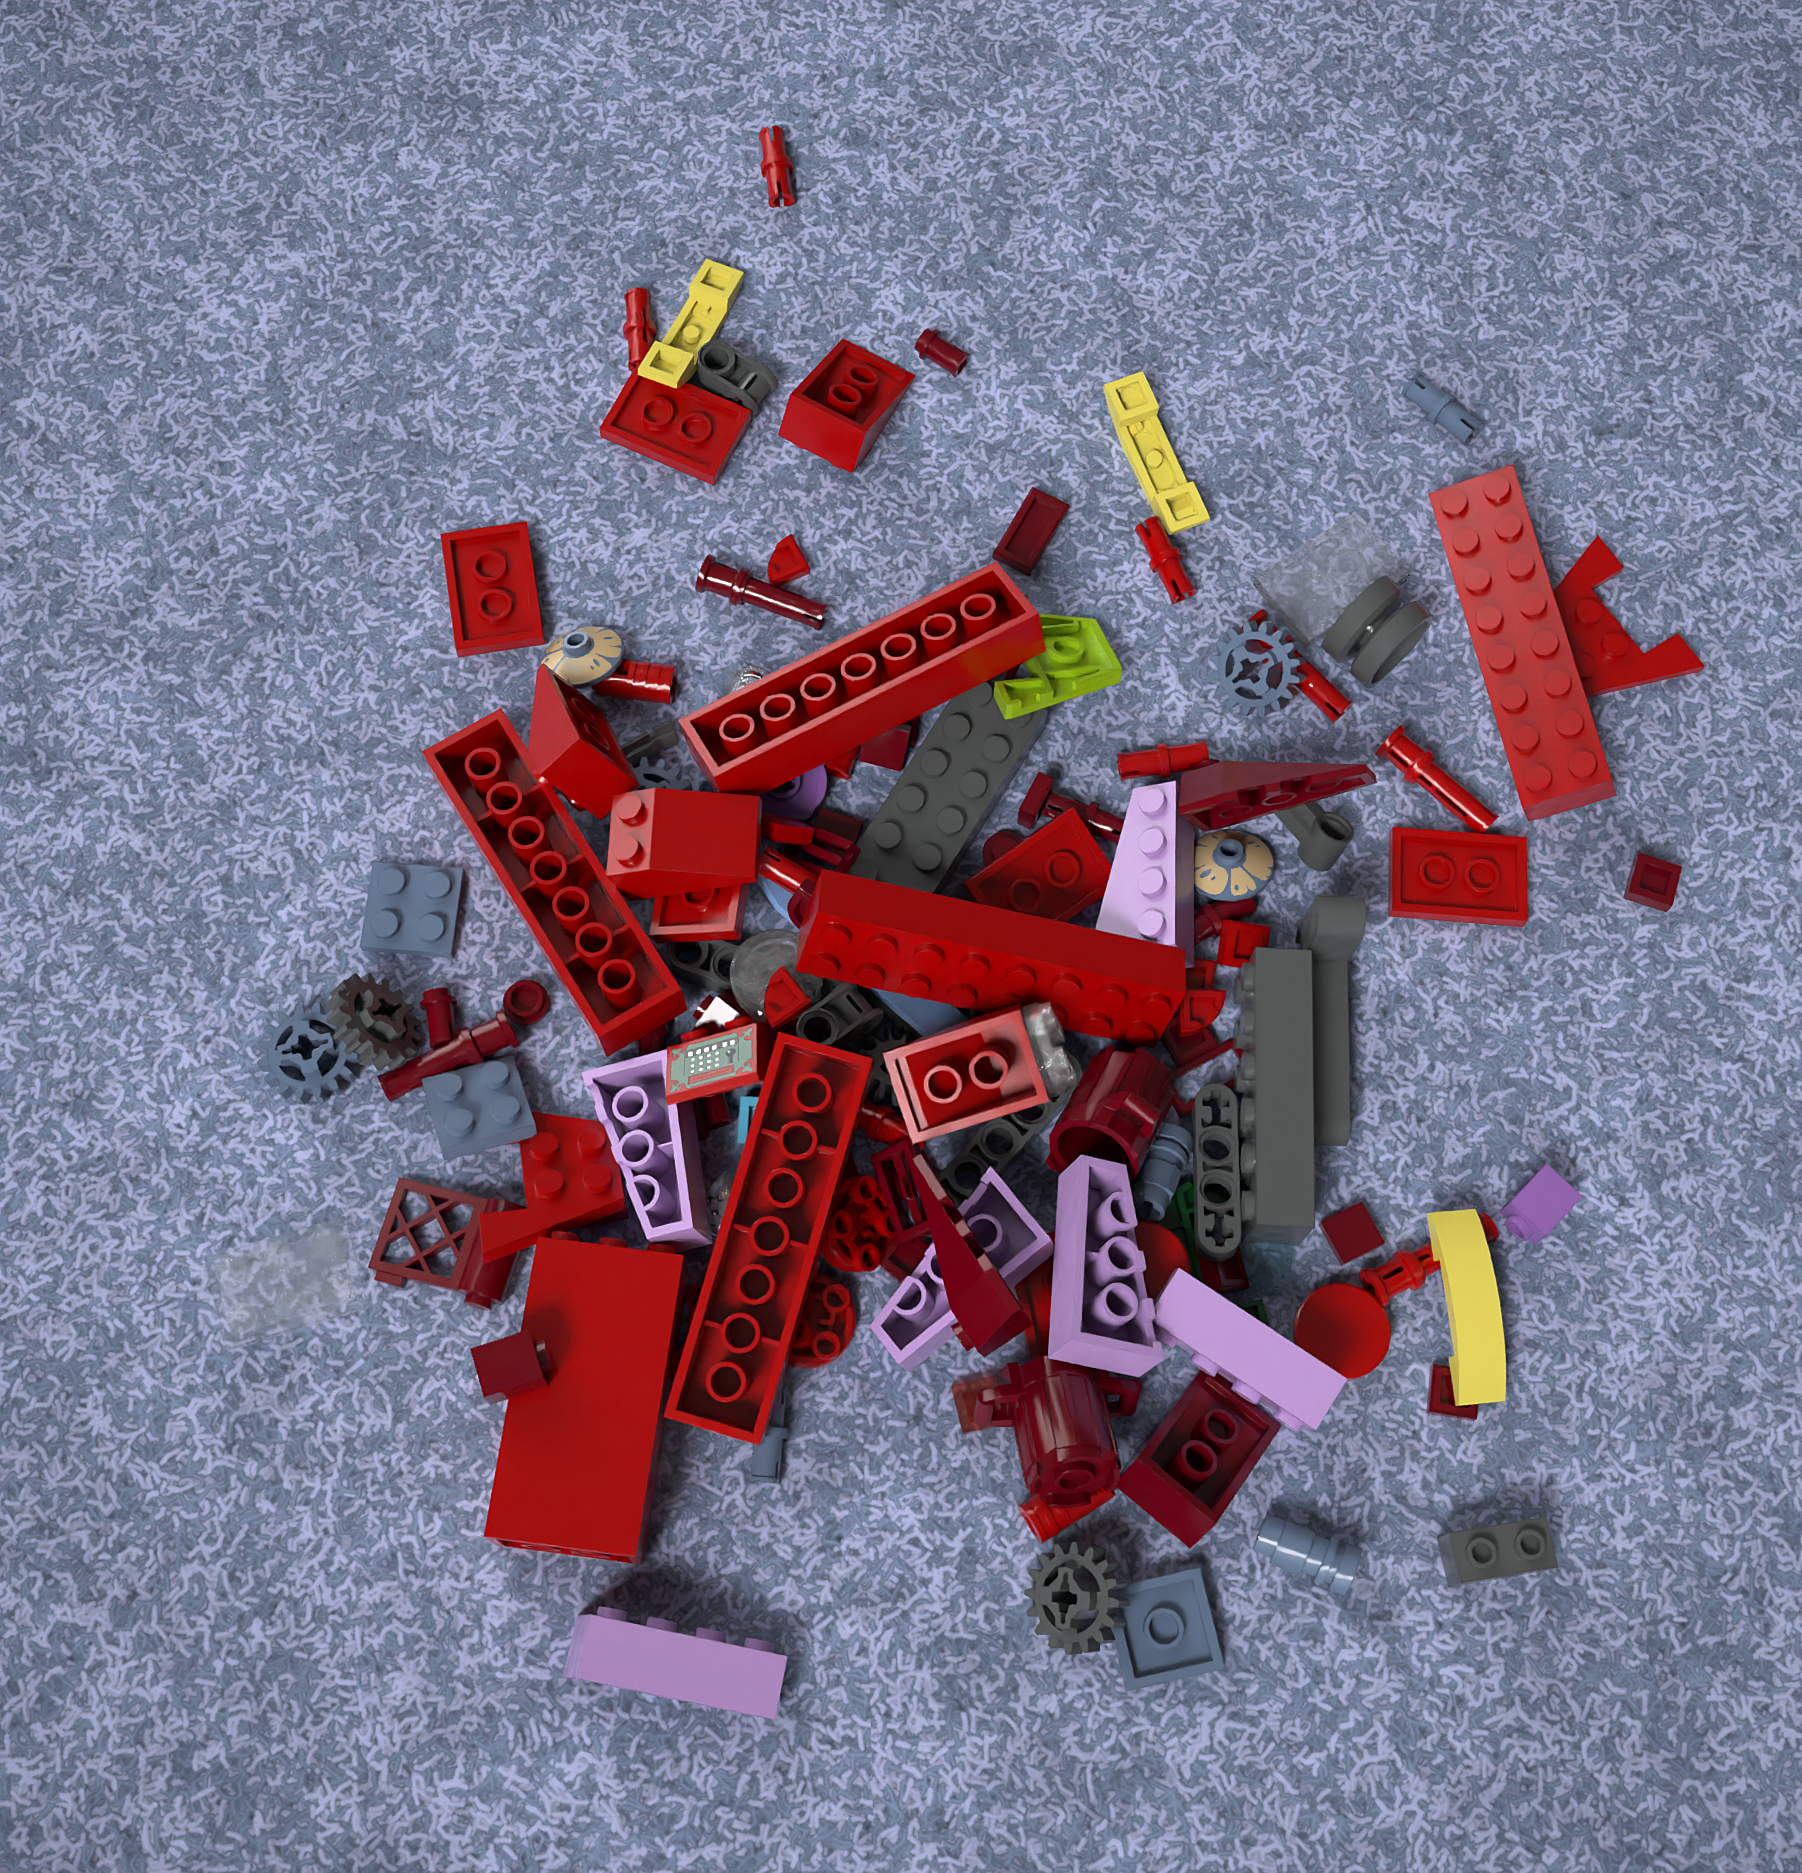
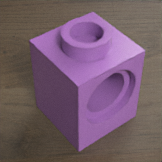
(1539, 1205)

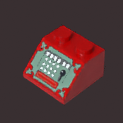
(718, 1062)

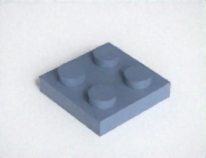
(412, 909)
(478, 1107)
(1166, 1631)

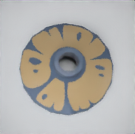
(585, 655)
(1231, 865)

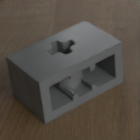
(1497, 1552)

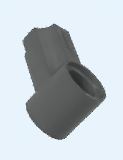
(1320, 834)

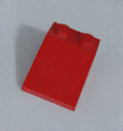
(844, 405)
(576, 747)
(682, 841)
(966, 1074)

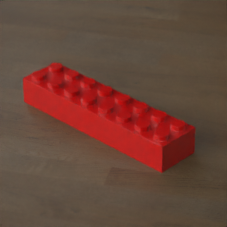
(1521, 645)
(864, 684)
(555, 883)
(989, 958)
(770, 1239)

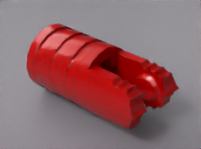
(641, 682)
(1048, 1521)

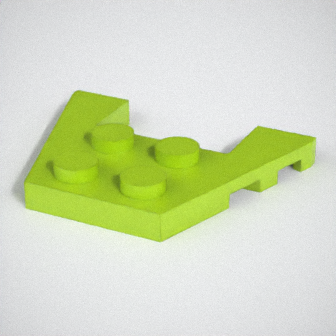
(1073, 665)

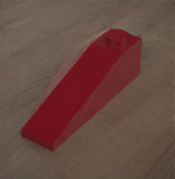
(1240, 791)
(973, 1285)

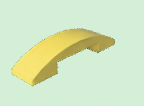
(698, 322)
(1151, 455)
(1472, 1307)

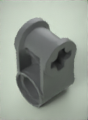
(741, 378)
(840, 1016)

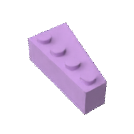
(1153, 873)
(654, 1149)
(1098, 1282)
(919, 1314)
(1245, 1352)
(676, 1664)

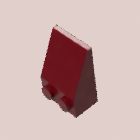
(1197, 1457)

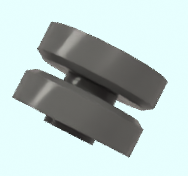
(1376, 631)

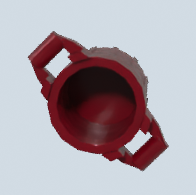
(1113, 1111)
(1061, 1425)

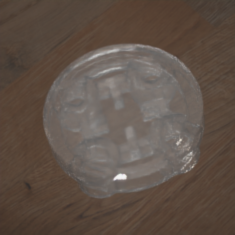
(757, 962)
(1044, 1036)

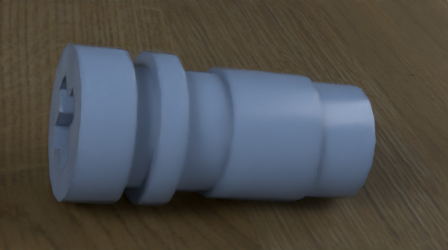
(1161, 1172)
(1303, 1551)

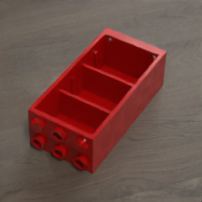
(588, 1447)

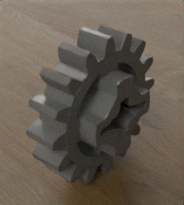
(373, 1021)
(1077, 1597)

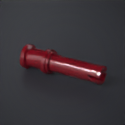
(742, 587)
(469, 1047)

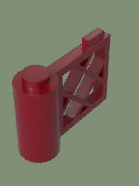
(479, 1282)

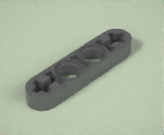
(1216, 1171)

